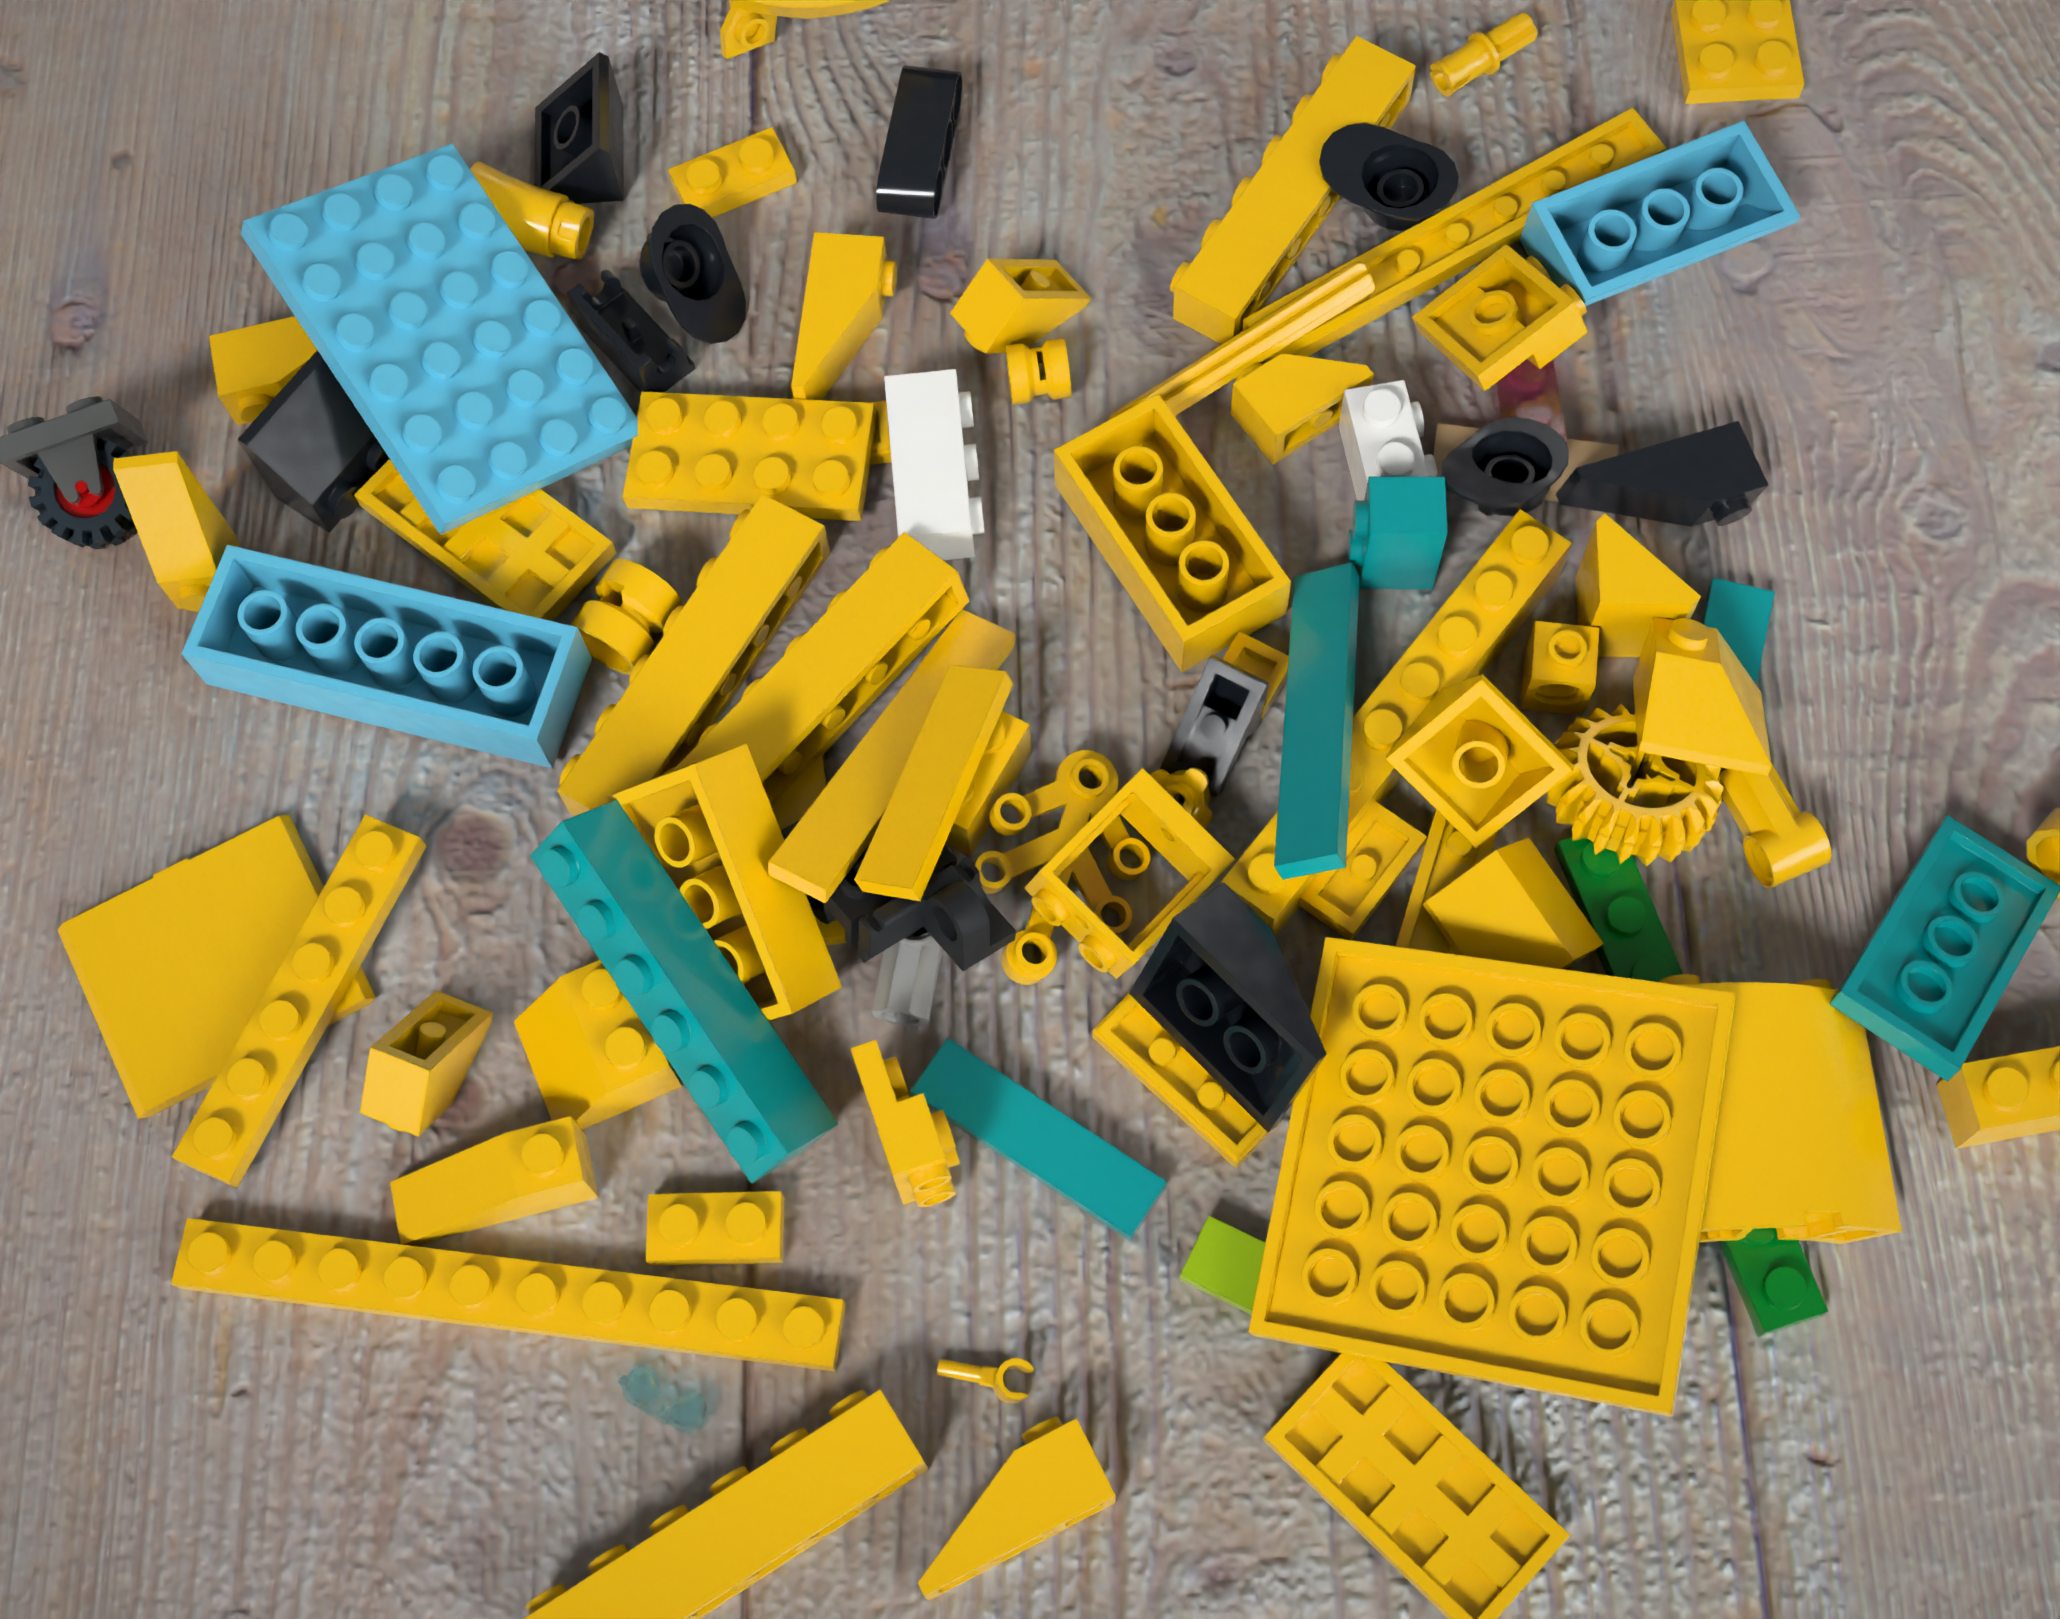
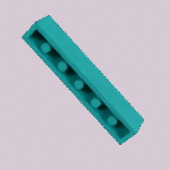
(683, 989)

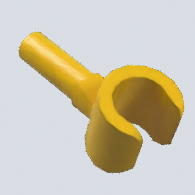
(987, 1375)

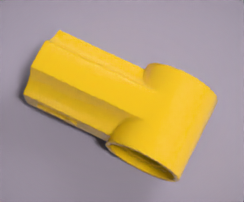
(1777, 837)

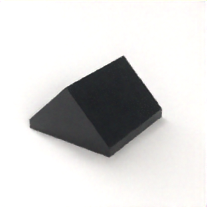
(582, 136)

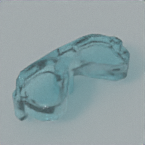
(643, 1391)

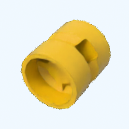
(628, 610)

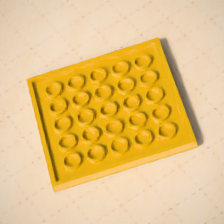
(1498, 1172)

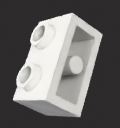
(1383, 435)

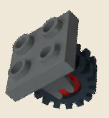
(73, 469)

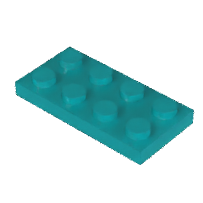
(1946, 948)

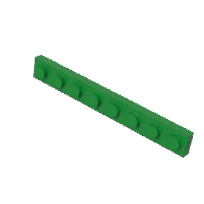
(1615, 901)

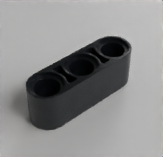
(919, 142)

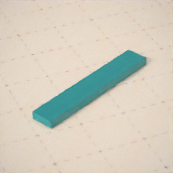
(1318, 723)

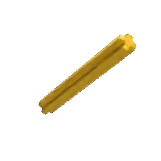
(1261, 339)

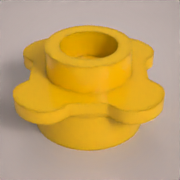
(1193, 787)

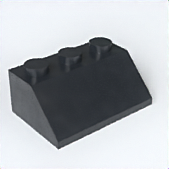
(314, 446)

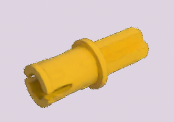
(1482, 54)

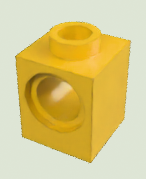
(1559, 668)

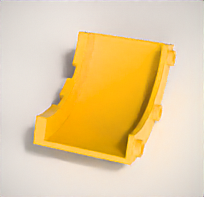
(1796, 1121)

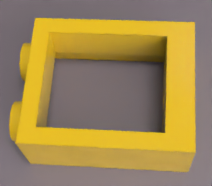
(1170, 832)

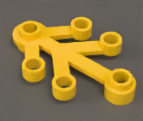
(1079, 805)

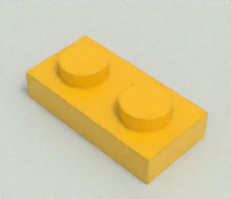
(734, 174)
(1375, 859)
(715, 1228)

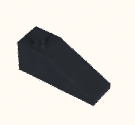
(1674, 481)

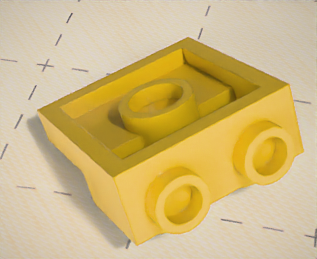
(1502, 317)
(913, 1139)

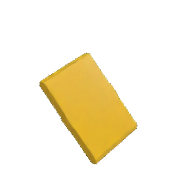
(191, 955)

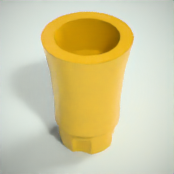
(537, 217)

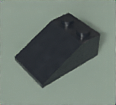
(1233, 1004)

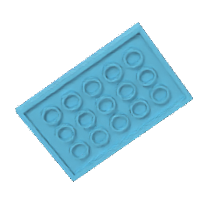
(443, 335)

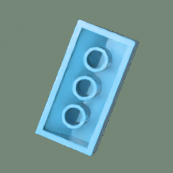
(1658, 215)

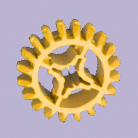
(1656, 817)

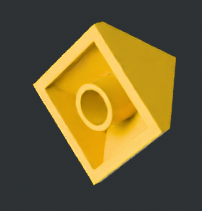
(1624, 588)
(1477, 758)
(1513, 912)

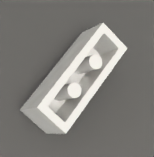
(933, 462)

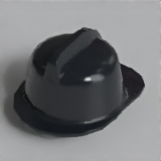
(1388, 174)
(694, 274)
(1507, 465)

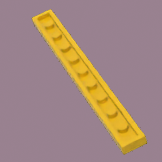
(510, 1294)

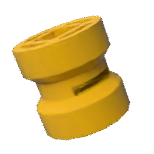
(1025, 376)

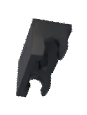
(630, 336)

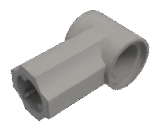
(908, 981)

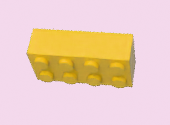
(1171, 532)

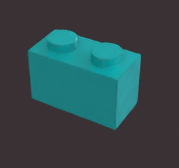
(1399, 532)

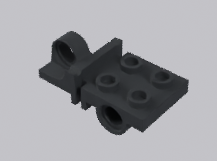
(950, 910)

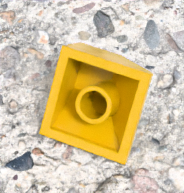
(1698, 700)

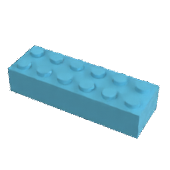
(389, 655)

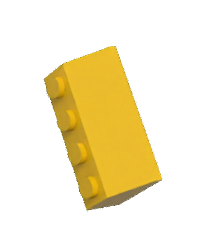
(715, 843)

